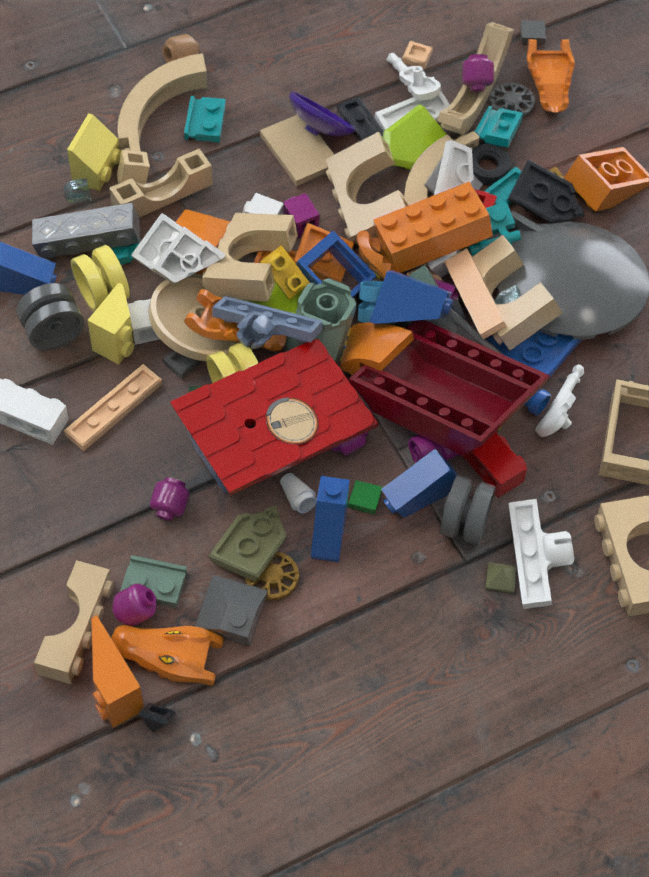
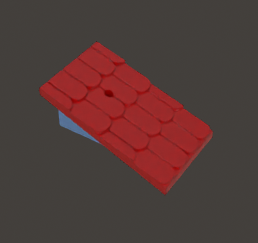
(230, 415)

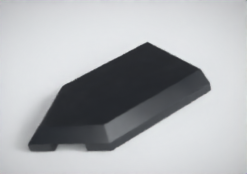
(545, 194)

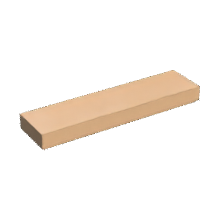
(475, 294)
(113, 407)

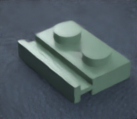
(161, 577)

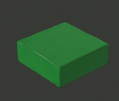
(365, 497)

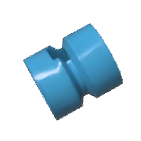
(368, 294)

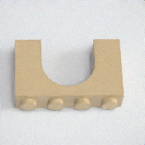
(348, 172)
(243, 236)
(527, 312)
(620, 523)

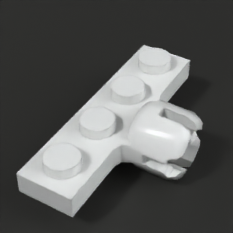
(536, 553)

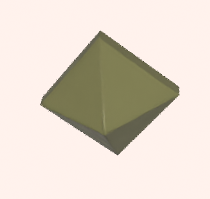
(501, 577)

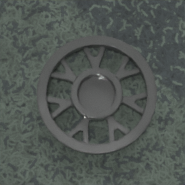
(512, 100)

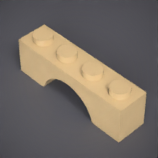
(189, 175)
(62, 653)

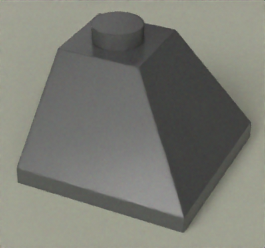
(232, 609)

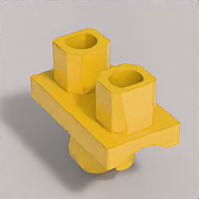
(286, 272)

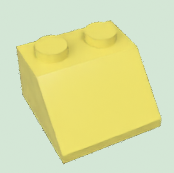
(93, 153)
(111, 327)

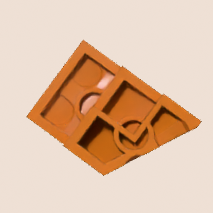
(374, 345)

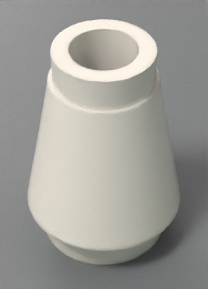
(298, 493)

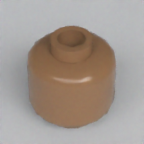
(179, 47)

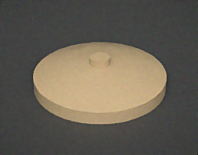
(167, 315)

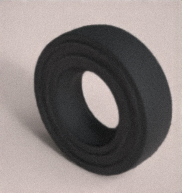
(492, 152)

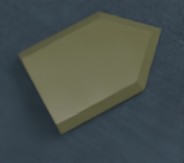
(250, 543)

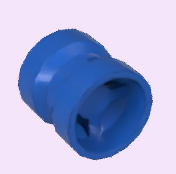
(538, 402)

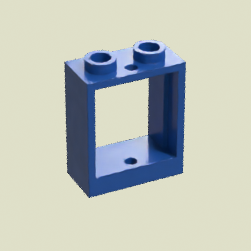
(343, 253)

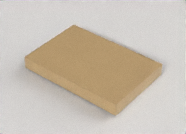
(297, 149)

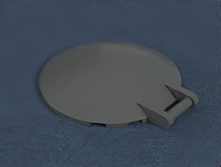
(587, 272)

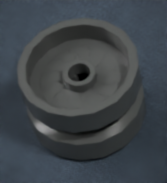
(50, 316)
(463, 509)

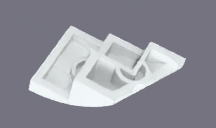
(175, 251)

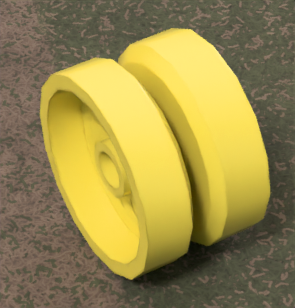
(98, 275)
(222, 365)

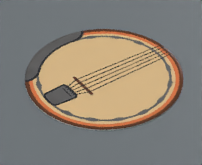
(292, 420)

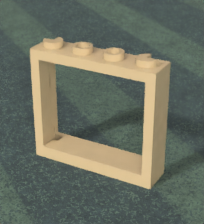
(617, 465)

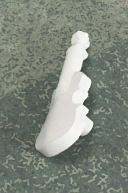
(414, 77)
(556, 415)

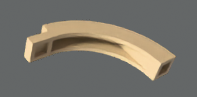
(155, 89)
(468, 104)
(426, 163)

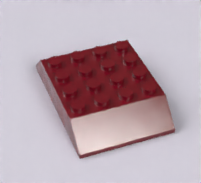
(448, 388)

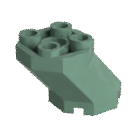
(332, 305)

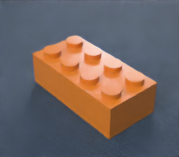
(433, 227)

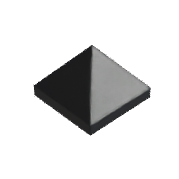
(156, 716)

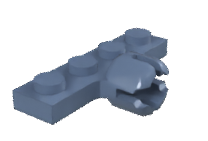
(260, 322)

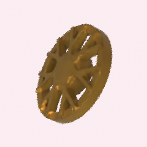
(274, 576)

